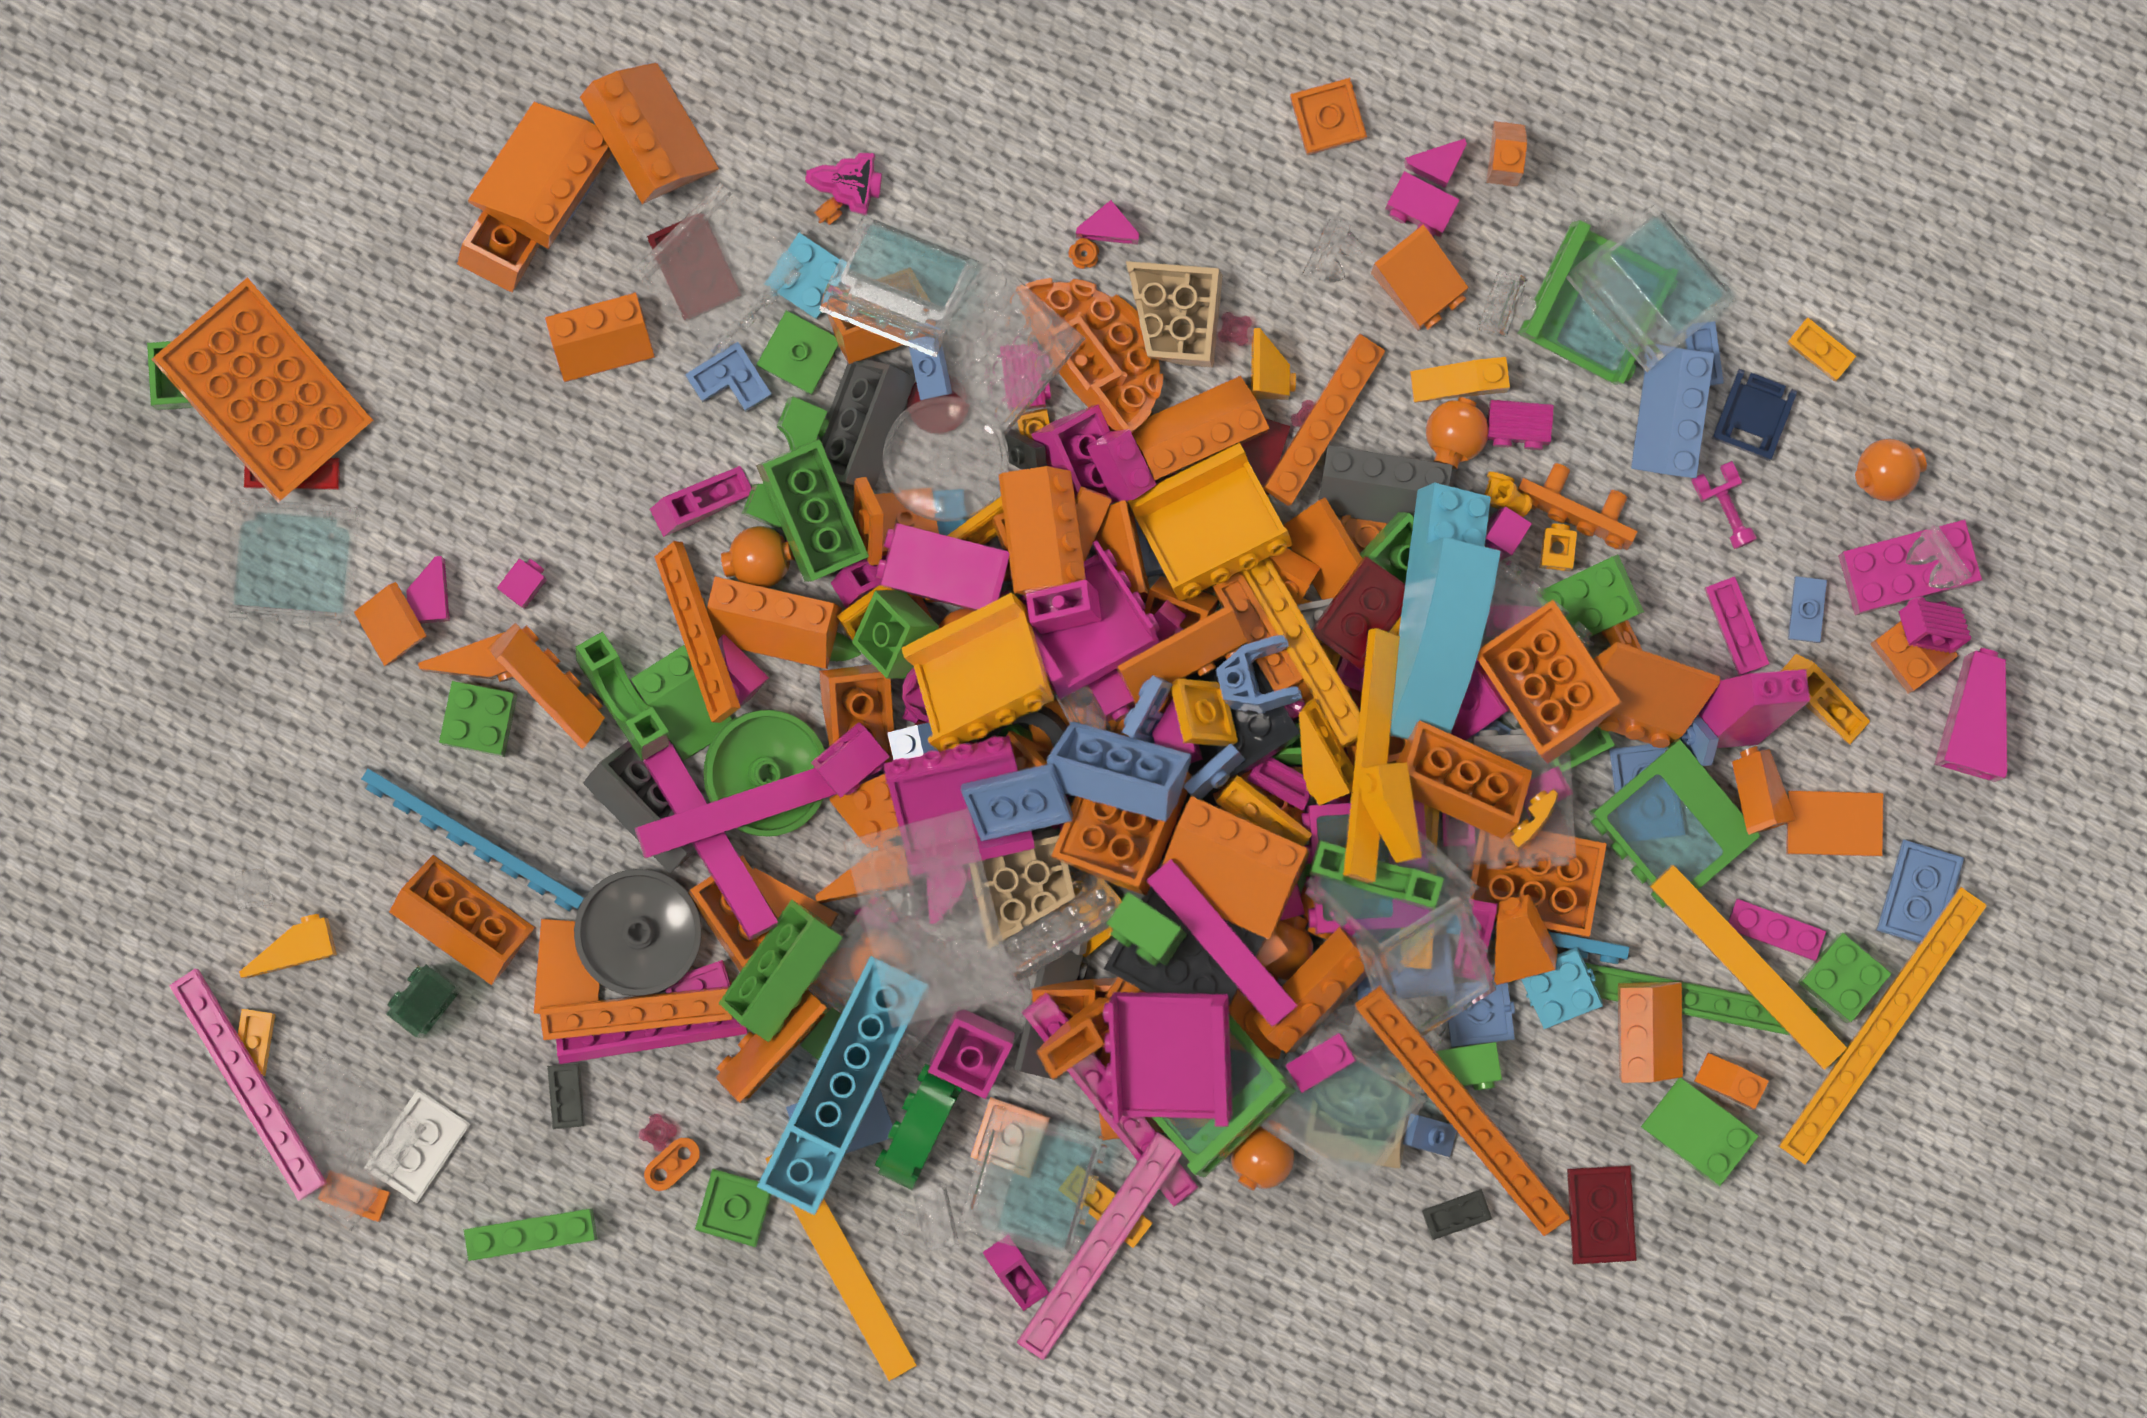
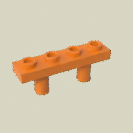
(1587, 521)

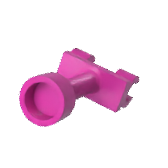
(1741, 535)

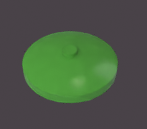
(758, 751)

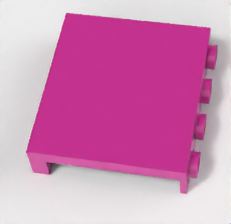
(1092, 650)
(933, 782)
(1169, 1056)

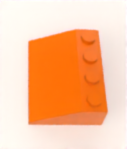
(647, 130)
(542, 173)
(1548, 681)
(1655, 693)
(1116, 842)
(1237, 865)
(1561, 894)
(760, 1058)

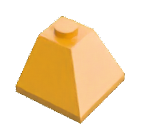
(1269, 370)

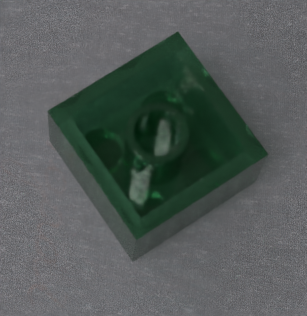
(423, 1000)

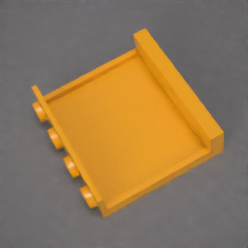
(1209, 522)
(979, 672)

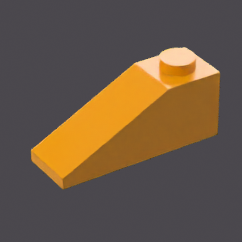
(1461, 380)
(1829, 701)
(1325, 763)
(1390, 805)
(298, 945)

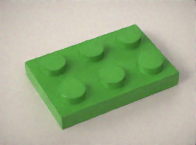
(1597, 596)

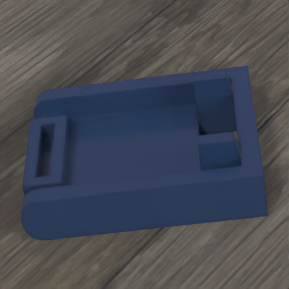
(1755, 410)

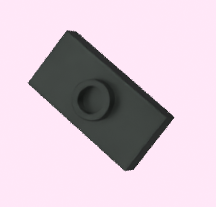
(1024, 451)
(566, 1096)
(1456, 1214)

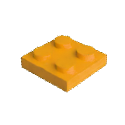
(1203, 713)

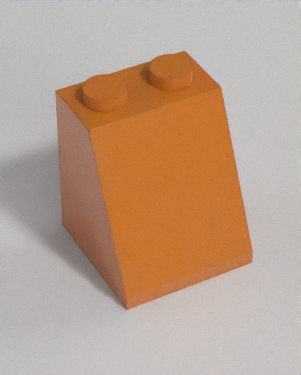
(1420, 279)

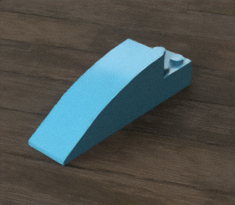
(1443, 607)
(835, 1098)

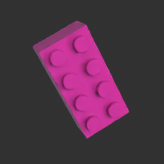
(1882, 578)

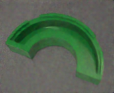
(918, 1130)

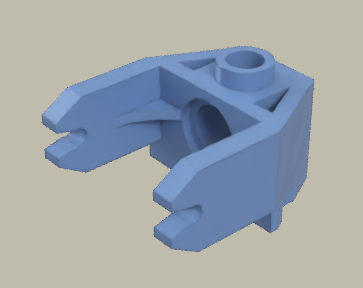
(1239, 680)

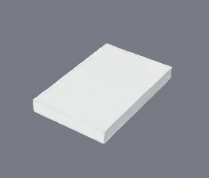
(431, 1149)

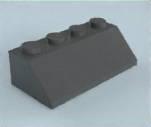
(861, 417)
(1376, 484)
(634, 798)
(1065, 969)

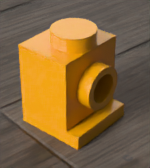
(1558, 561)

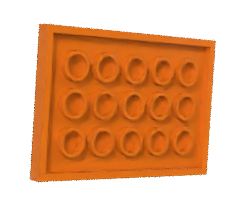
(262, 389)

